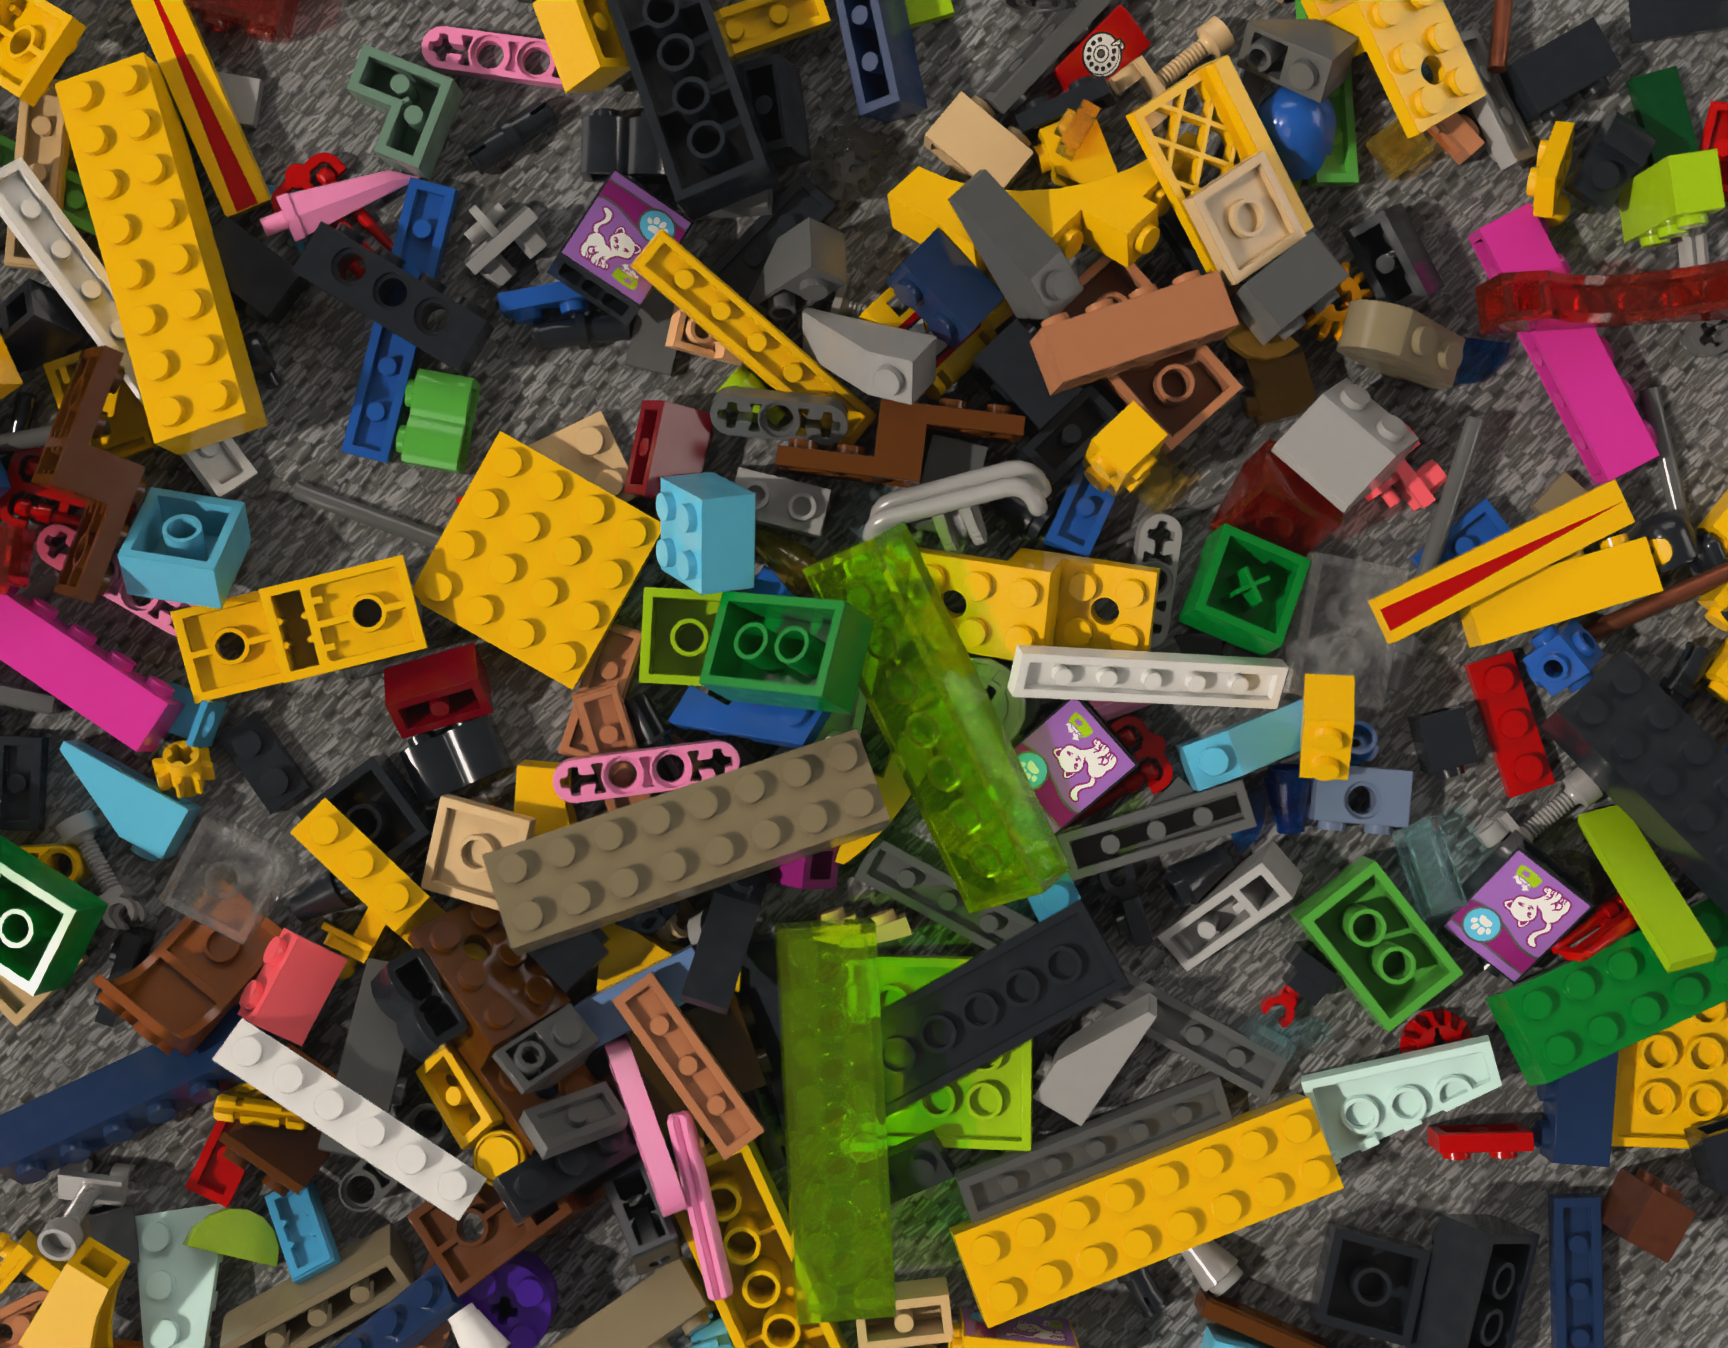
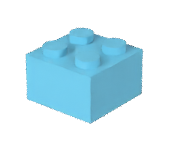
(706, 532)
(185, 548)

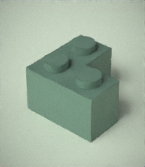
(417, 107)

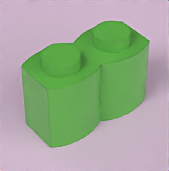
(438, 421)

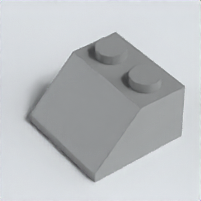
(1345, 444)

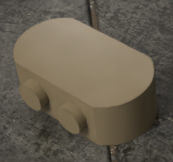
(1401, 344)

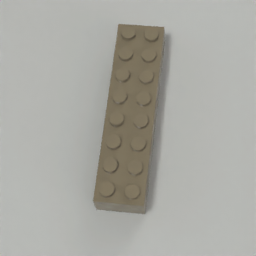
(685, 842)

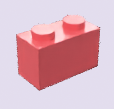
(291, 986)

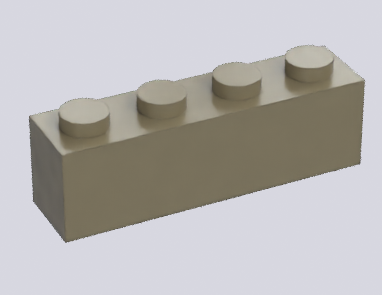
(305, 1313)
(649, 1313)

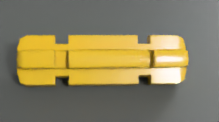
(256, 1112)

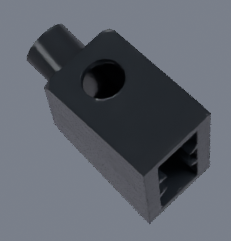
(646, 1233)

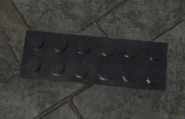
(995, 1003)

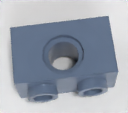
(1386, 803)

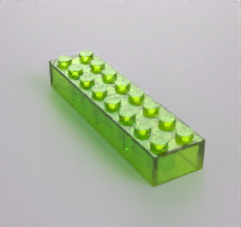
(942, 724)
(835, 1120)

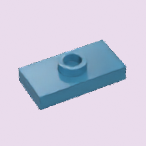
(303, 1233)

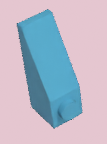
(1241, 746)
(132, 802)

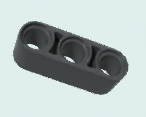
(383, 1183)

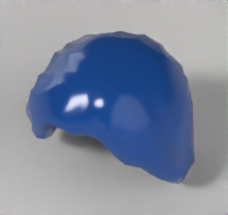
(1299, 131)

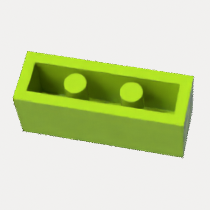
(1671, 198)

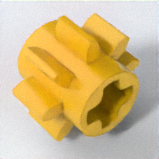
(183, 769)

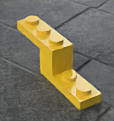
(369, 873)

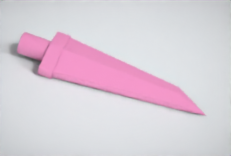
(328, 203)

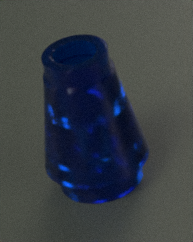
(1287, 797)

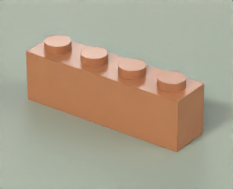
(1134, 331)

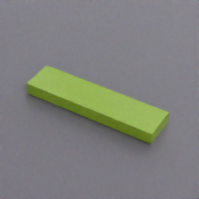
(1646, 889)

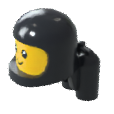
(1676, 544)

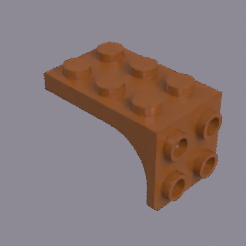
(186, 984)

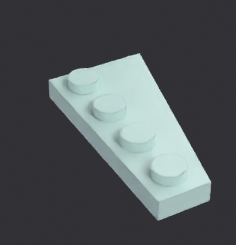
(1396, 1092)
(175, 1279)

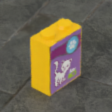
(1020, 1332)

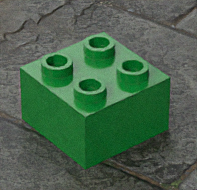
(1244, 590)

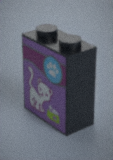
(609, 239)
(1073, 760)
(1516, 908)

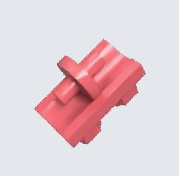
(1413, 486)

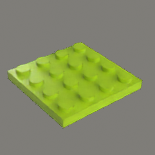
(978, 1110)

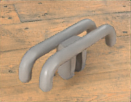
(964, 494)

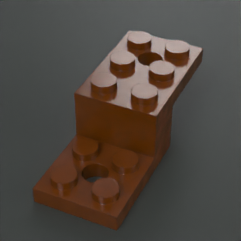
(901, 442)
(90, 474)
(499, 999)
(469, 1261)

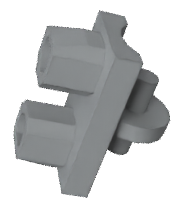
(487, 257)

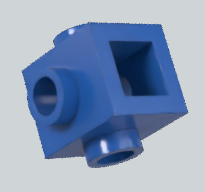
(1562, 657)

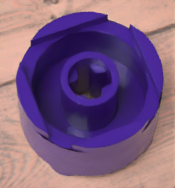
(531, 1293)

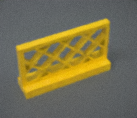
(1224, 111)

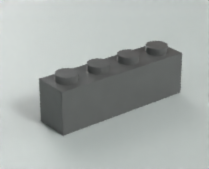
(1157, 829)
(370, 1056)

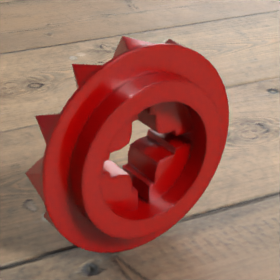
(1420, 1030)

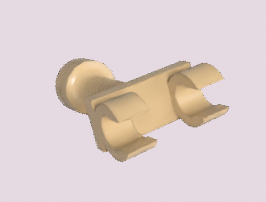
(1213, 40)

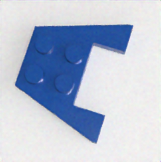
(748, 720)

